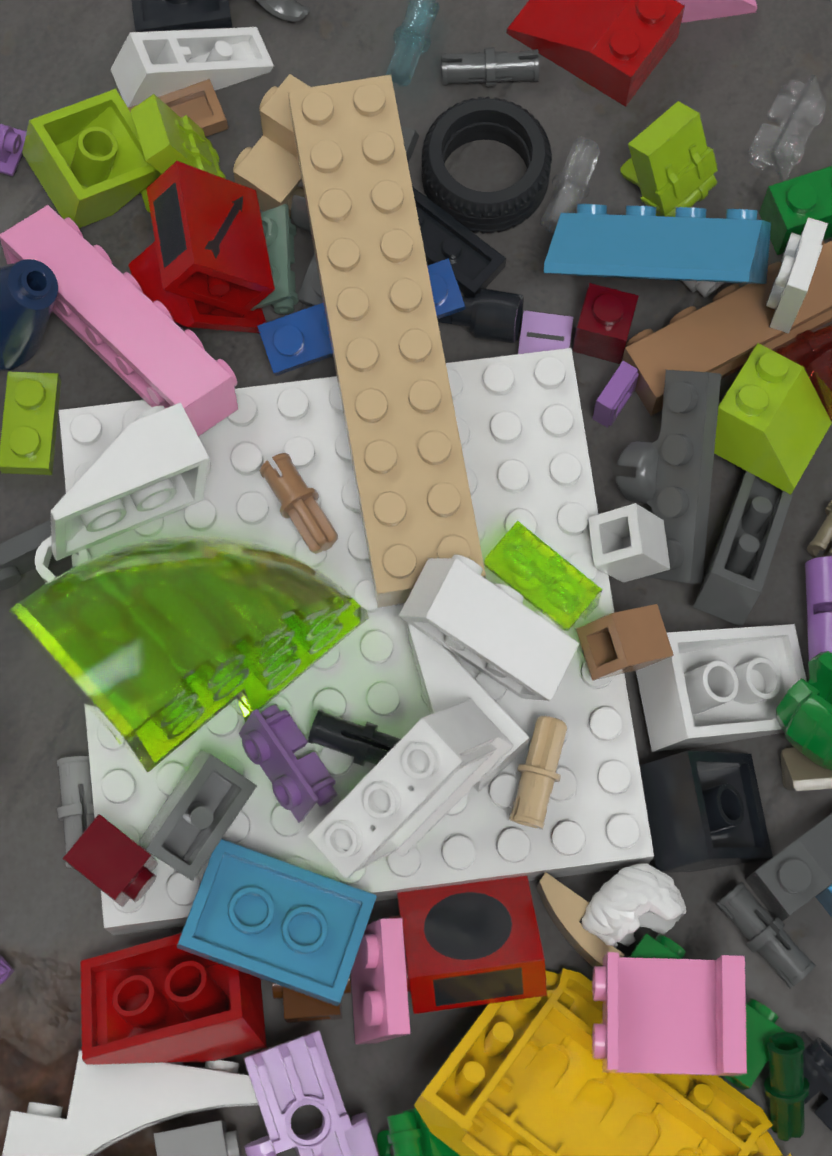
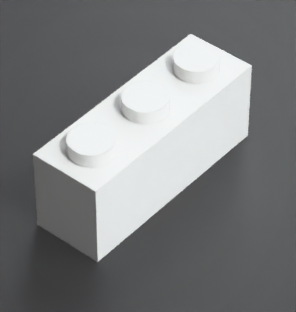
(489, 627)

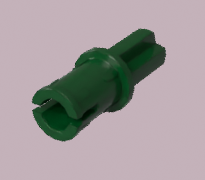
(786, 1085)

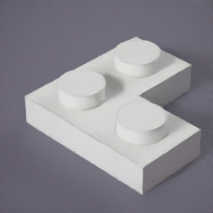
(795, 274)

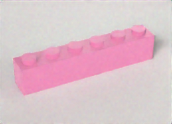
(123, 323)

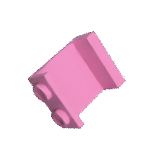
(671, 1015)

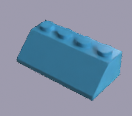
(661, 246)

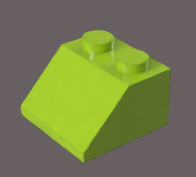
(88, 157)
(771, 419)

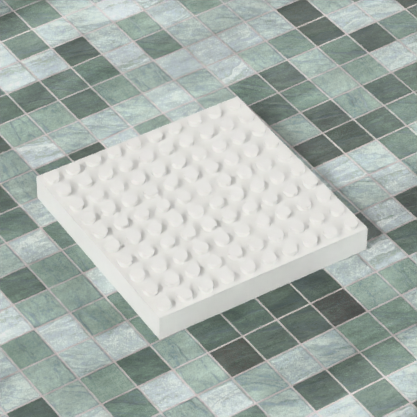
(522, 464)

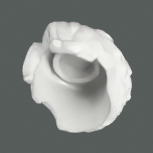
(633, 900)

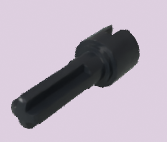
(491, 315)

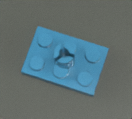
(277, 922)

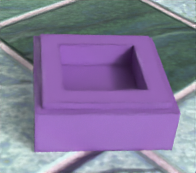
(615, 394)

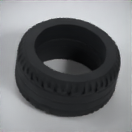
(497, 122)

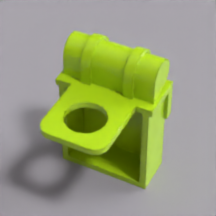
(170, 139)
(672, 161)

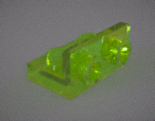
(543, 577)

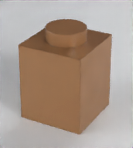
(624, 641)

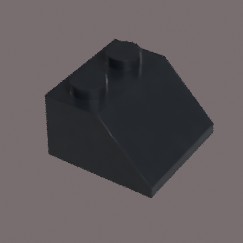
(704, 811)

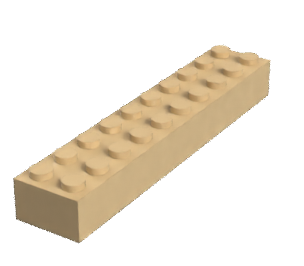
(383, 332)

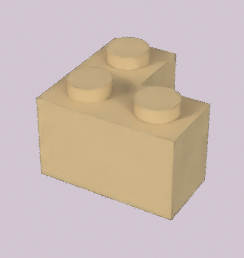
(273, 161)

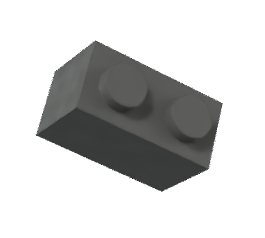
(197, 814)

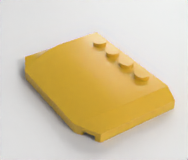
(532, 1089)

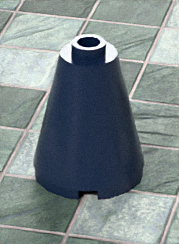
(26, 305)

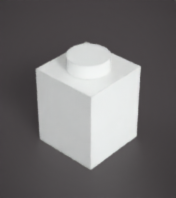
(629, 543)

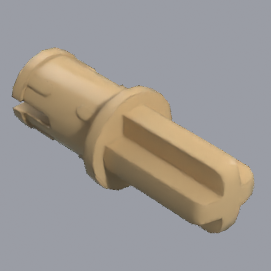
(539, 773)

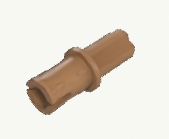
(299, 504)

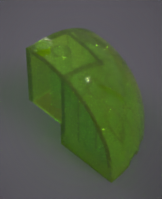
(181, 631)

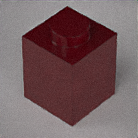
(605, 323)
(112, 862)

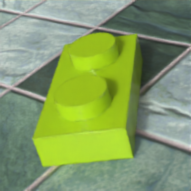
(29, 423)

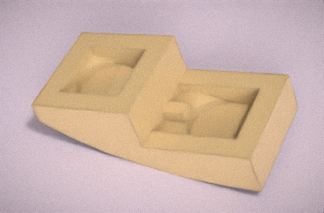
(566, 911)

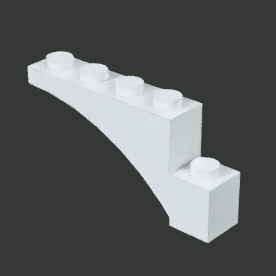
(121, 1100)

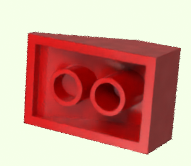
(601, 41)
(167, 1007)

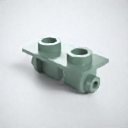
(280, 245)

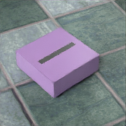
(544, 332)

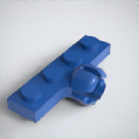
(305, 336)

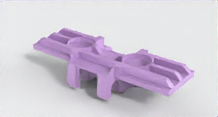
(298, 1076)

